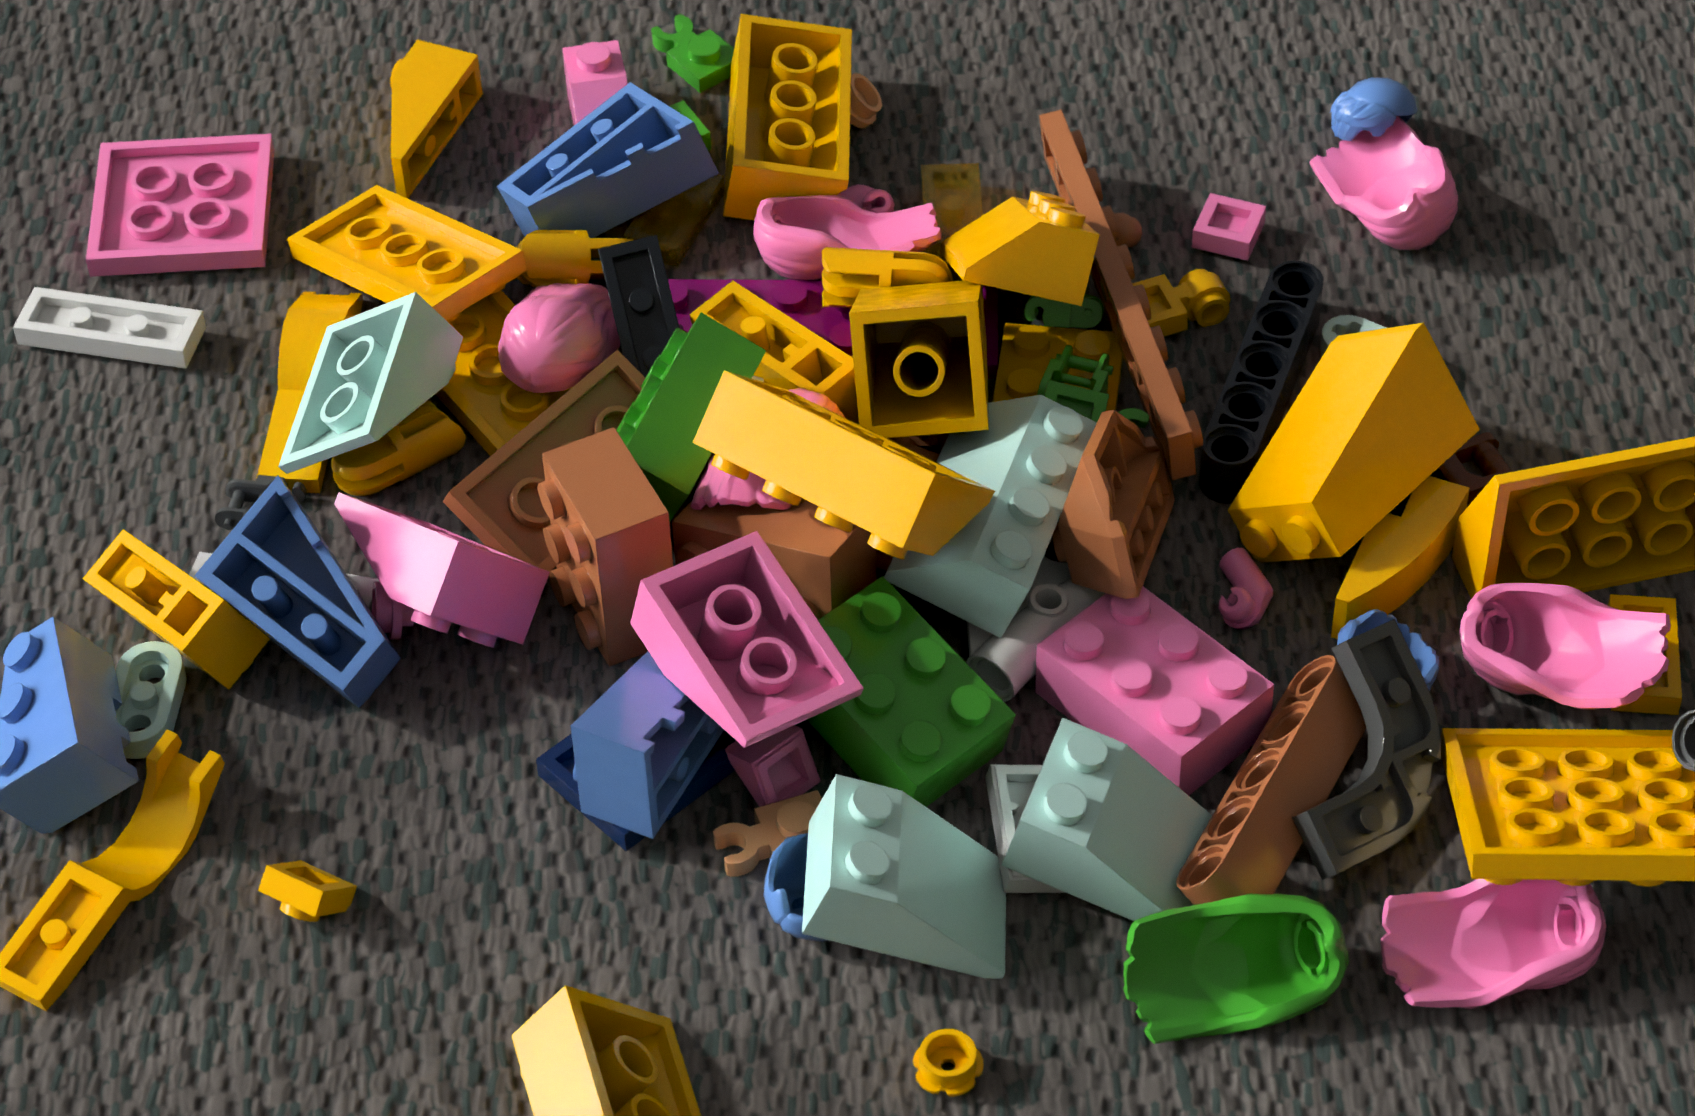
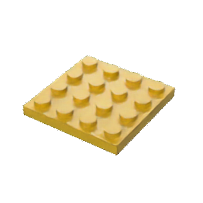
(1571, 805)

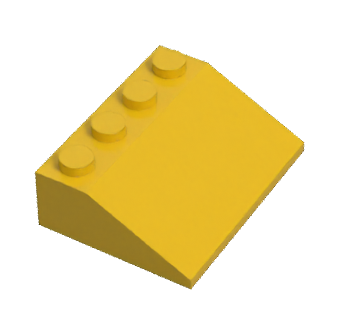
(1583, 521)

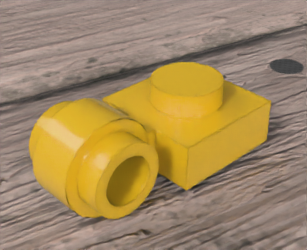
(1197, 297)

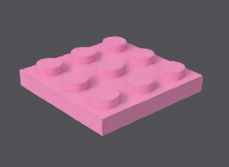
(181, 205)

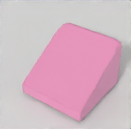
(775, 766)

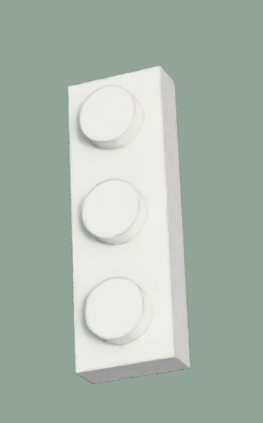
(110, 327)

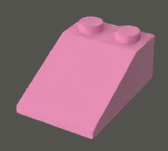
(446, 574)
(741, 641)

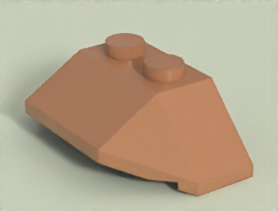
(1115, 509)

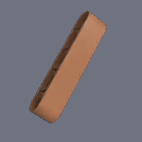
(1284, 774)

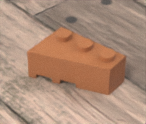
(817, 557)

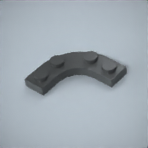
(1400, 759)

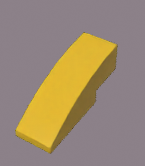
(1401, 552)

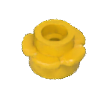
(948, 1047)

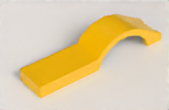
(298, 350)
(94, 893)

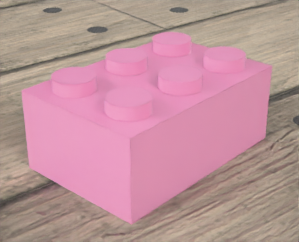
(1154, 685)

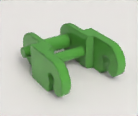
(1064, 314)
(1058, 371)

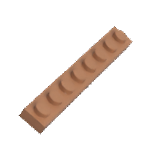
(1124, 304)

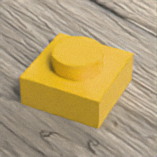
(306, 890)

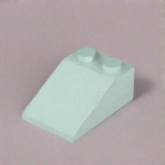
(370, 378)
(1106, 826)
(902, 881)

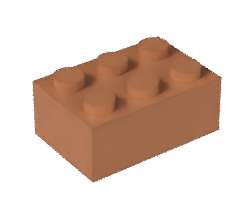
(603, 538)

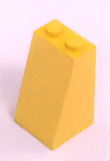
(920, 359)
(1352, 445)

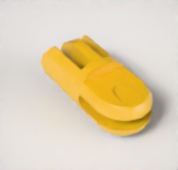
(562, 257)
(856, 269)
(404, 451)

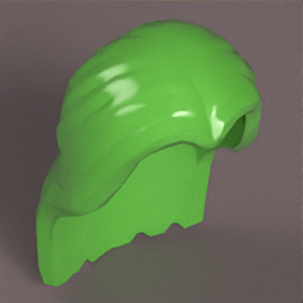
(1232, 964)

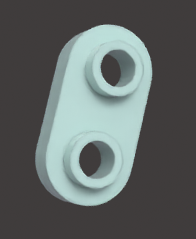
(147, 703)

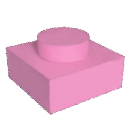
(1228, 226)

